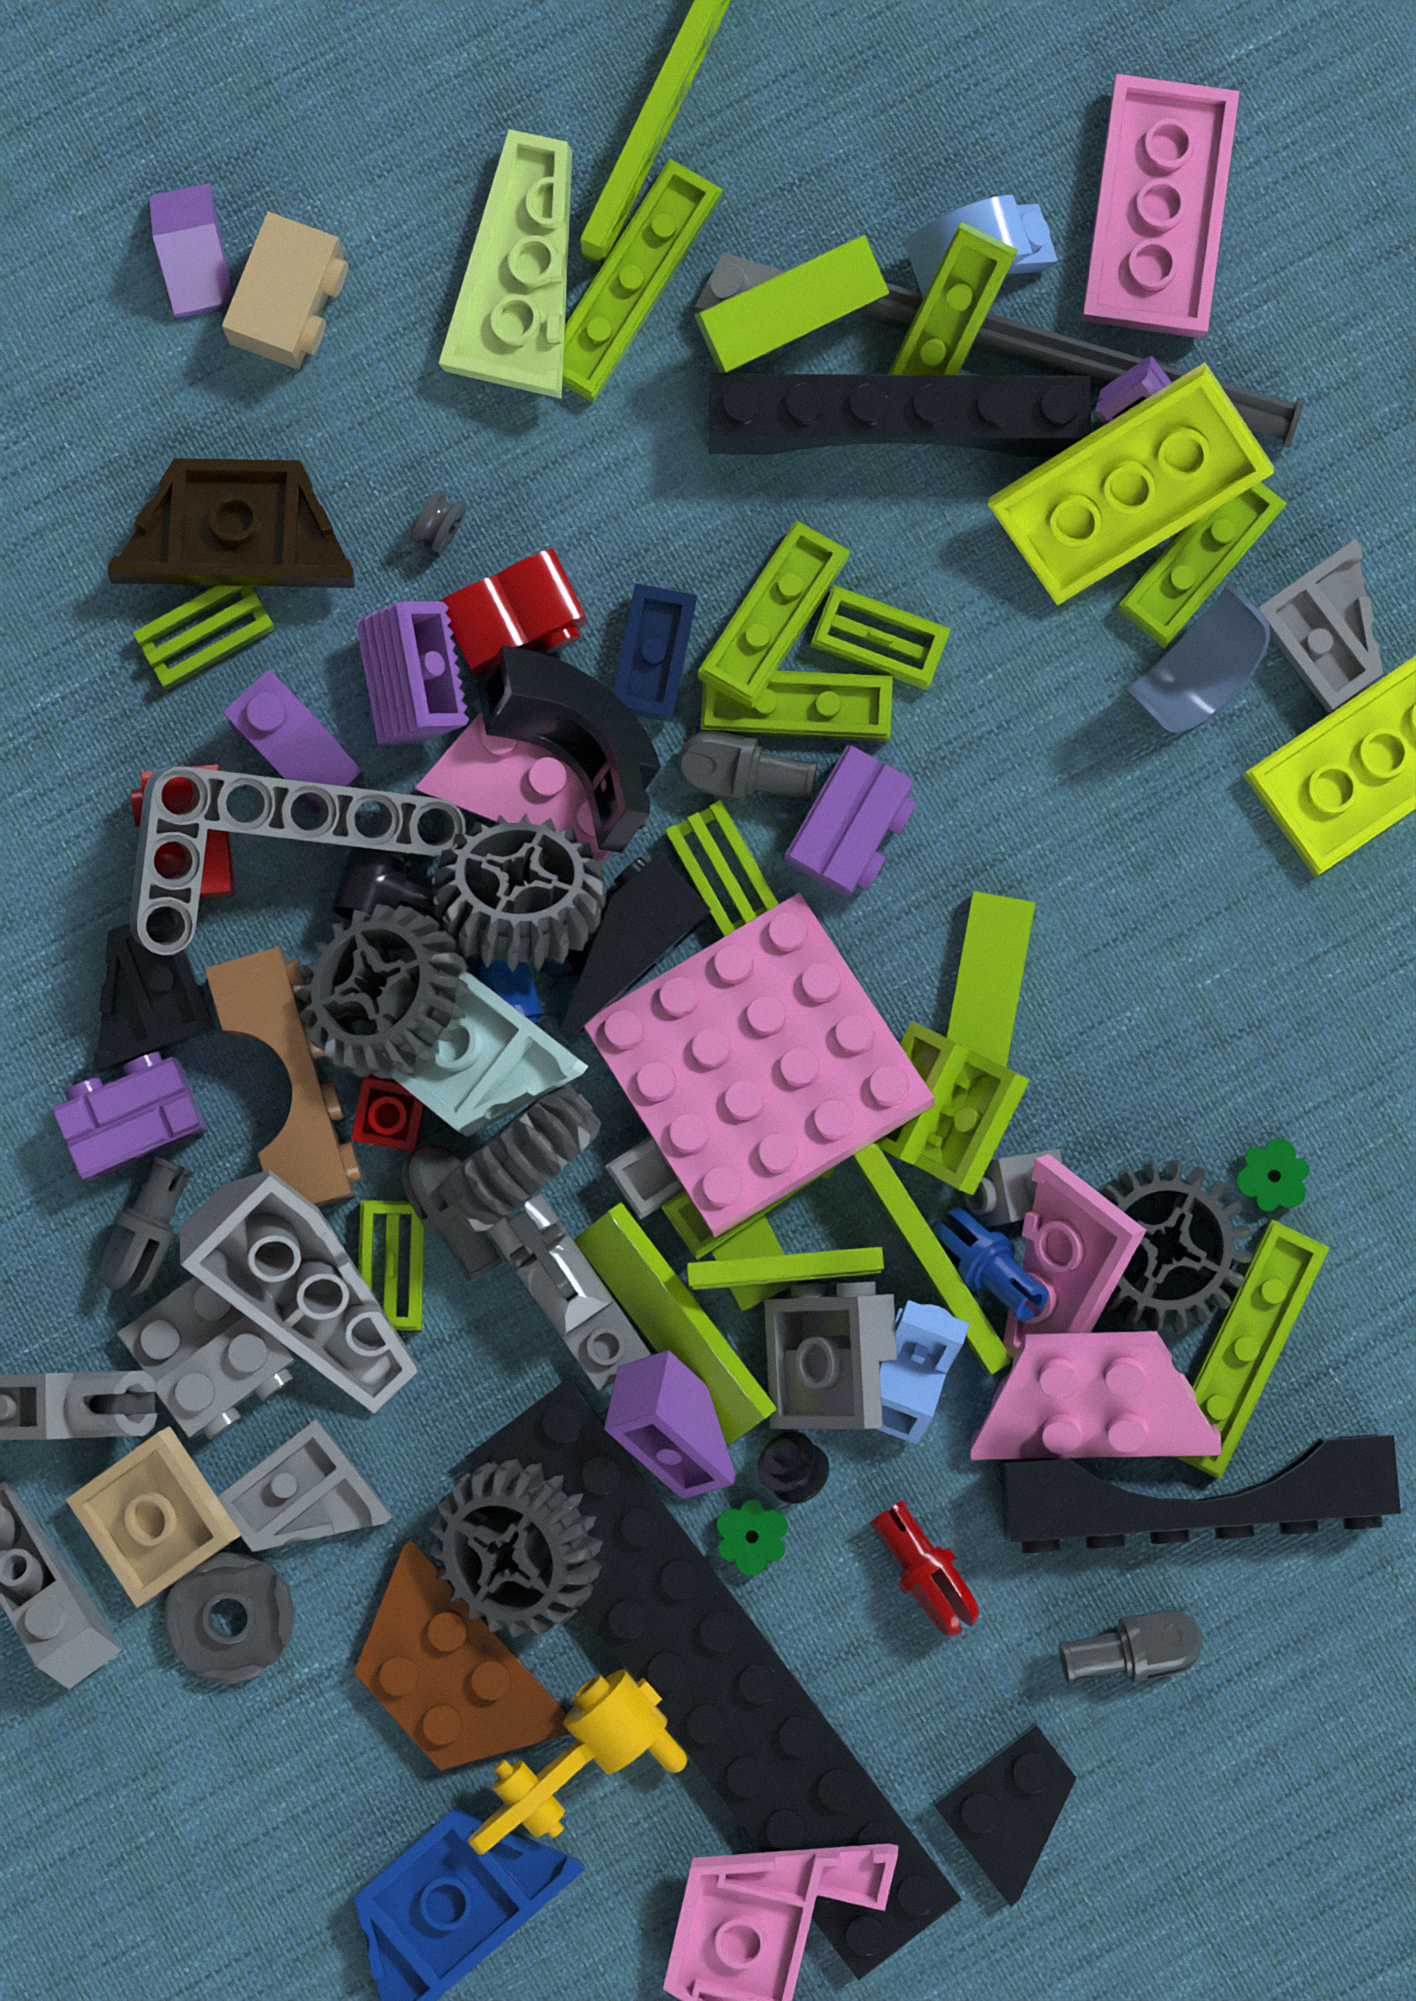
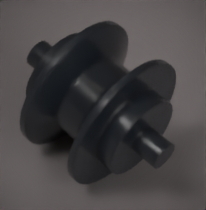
(793, 1467)

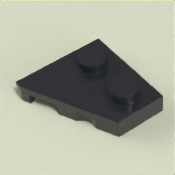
(147, 997)
(1009, 1809)

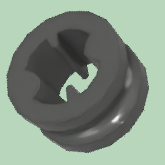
(438, 522)

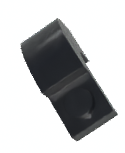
(584, 725)

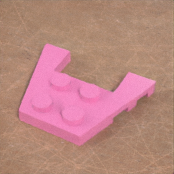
(752, 1914)

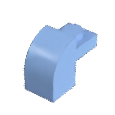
(999, 217)
(912, 1384)

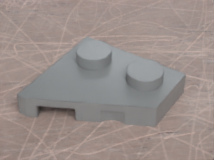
(1327, 629)
(302, 1494)

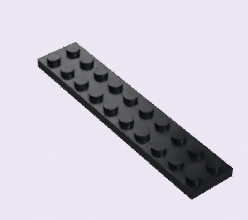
(723, 1680)

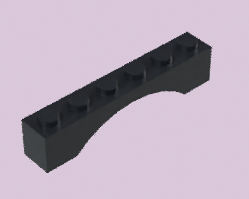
(972, 411)
(1329, 1480)

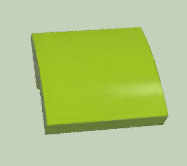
(969, 1112)

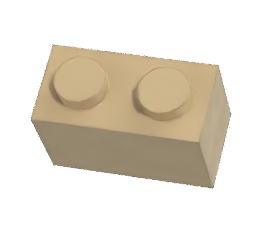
(285, 291)

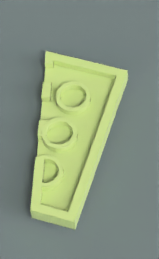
(515, 283)

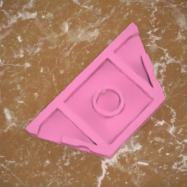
(1094, 1400)

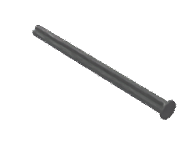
(1083, 358)

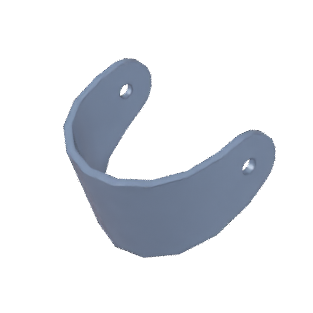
(1205, 664)

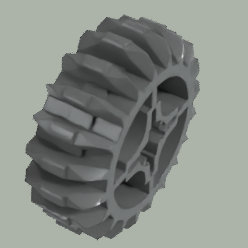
(519, 892)
(404, 999)
(520, 1158)
(1179, 1217)
(548, 1554)

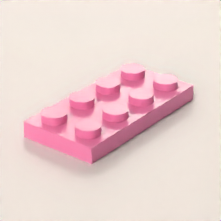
(1160, 206)

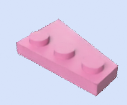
(1074, 1250)

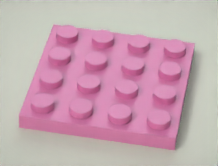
(758, 1064)

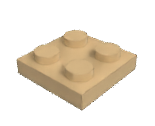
(153, 1516)

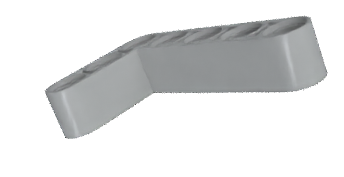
(271, 818)

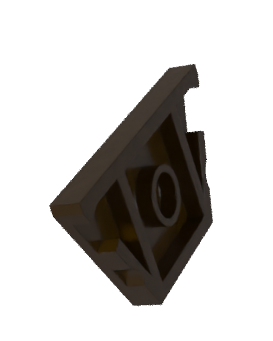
(233, 528)

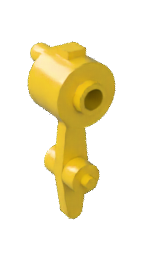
(611, 1725)

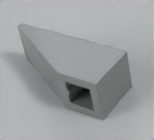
(47, 1600)

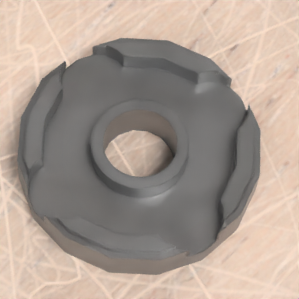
(268, 1611)

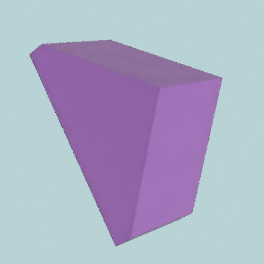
(191, 250)

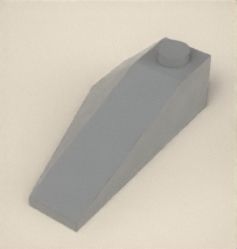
(293, 1278)

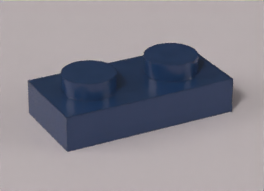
(654, 651)

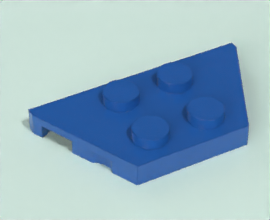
(449, 1908)

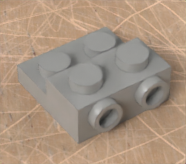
(828, 1355)
(206, 1357)

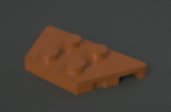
(449, 1676)

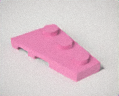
(511, 779)

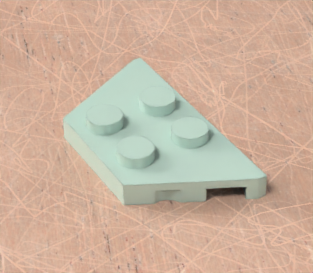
(491, 1065)

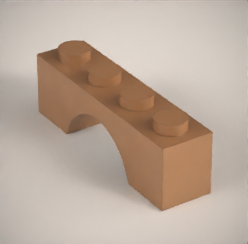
(261, 1002)

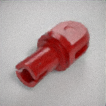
(927, 1571)

